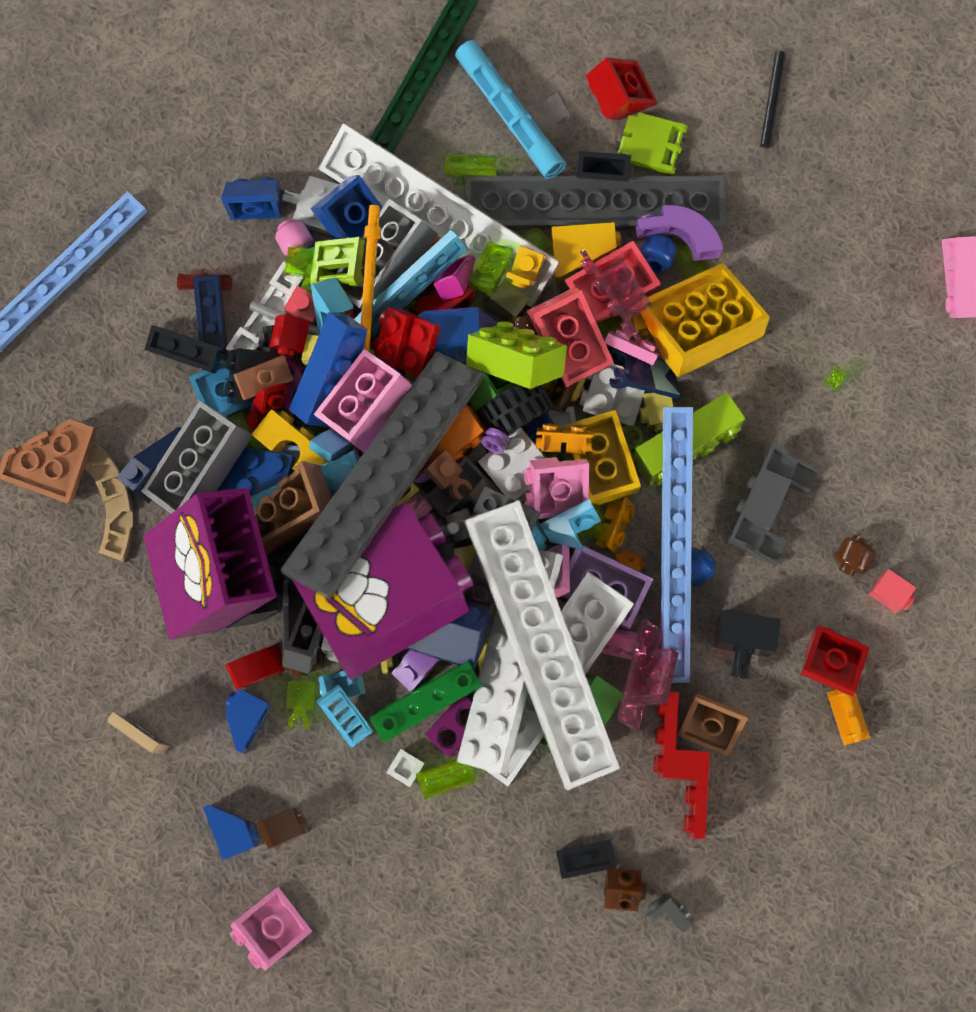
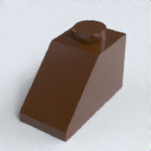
(282, 827)

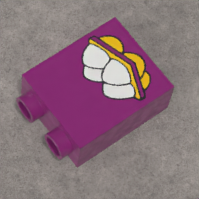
(209, 563)
(391, 594)

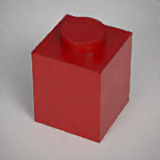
(289, 334)

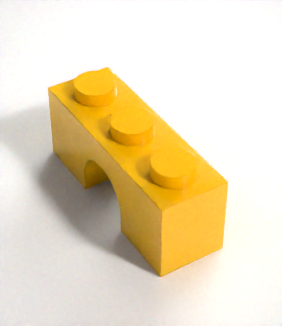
(278, 431)

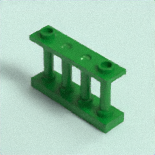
(425, 701)

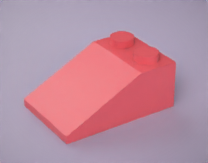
(637, 265)
(572, 324)

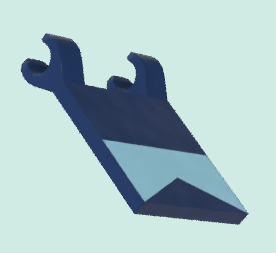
(644, 376)

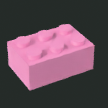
(363, 400)

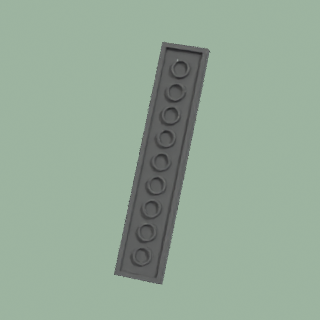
(570, 200)
(382, 475)

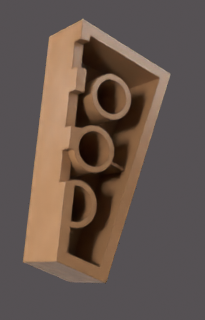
(292, 506)

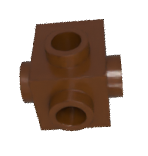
(623, 889)

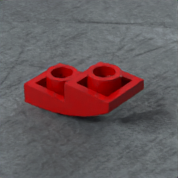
(265, 400)
(255, 667)

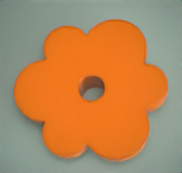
(630, 560)

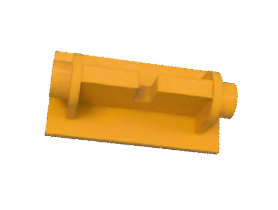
(574, 438)
(620, 513)
(848, 717)

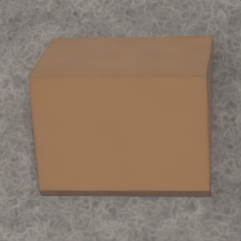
(712, 724)

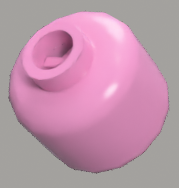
(293, 234)

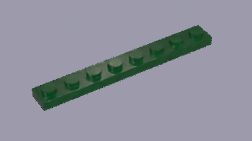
(422, 73)

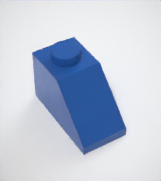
(244, 717)
(231, 832)

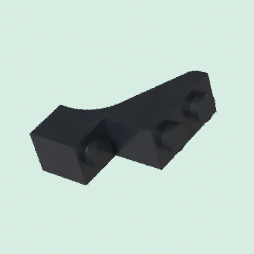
(242, 359)

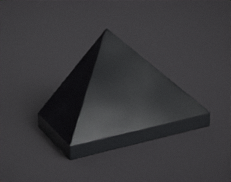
(603, 166)

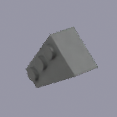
(299, 630)

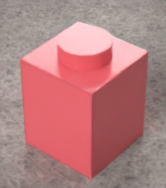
(893, 591)

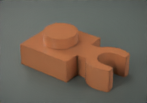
(445, 473)

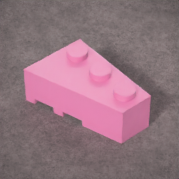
(960, 276)

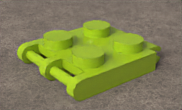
(652, 142)

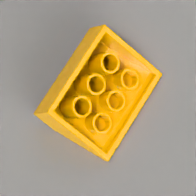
(703, 319)

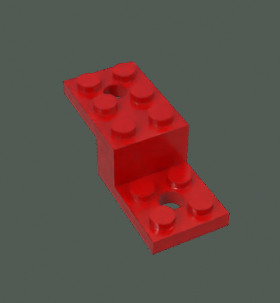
(683, 766)

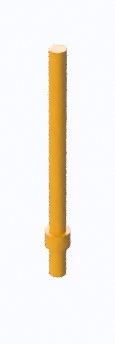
(372, 234)

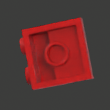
(405, 340)
(834, 660)

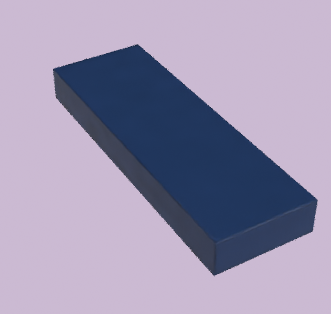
(210, 310)

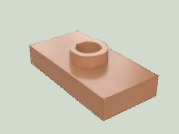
(263, 375)

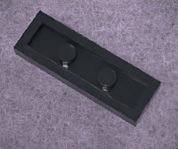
(184, 349)

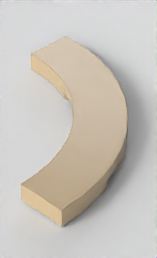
(117, 502)

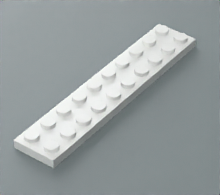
(428, 200)
(542, 645)

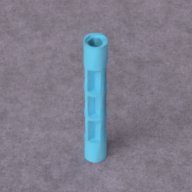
(510, 109)

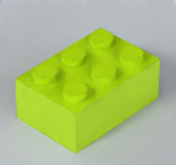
(516, 355)

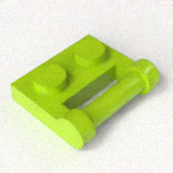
(338, 254)

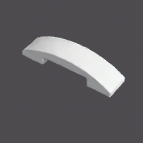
(276, 297)

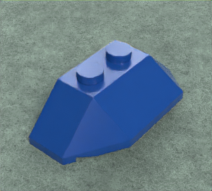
(455, 328)

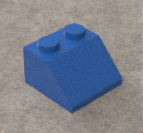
(253, 199)
(346, 208)

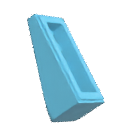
(354, 730)

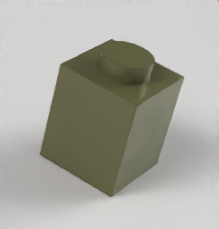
(506, 301)

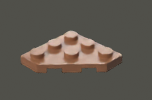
(51, 461)

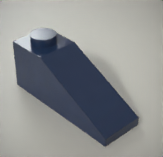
(144, 463)

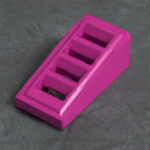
(455, 278)

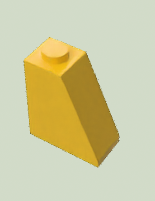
(568, 241)

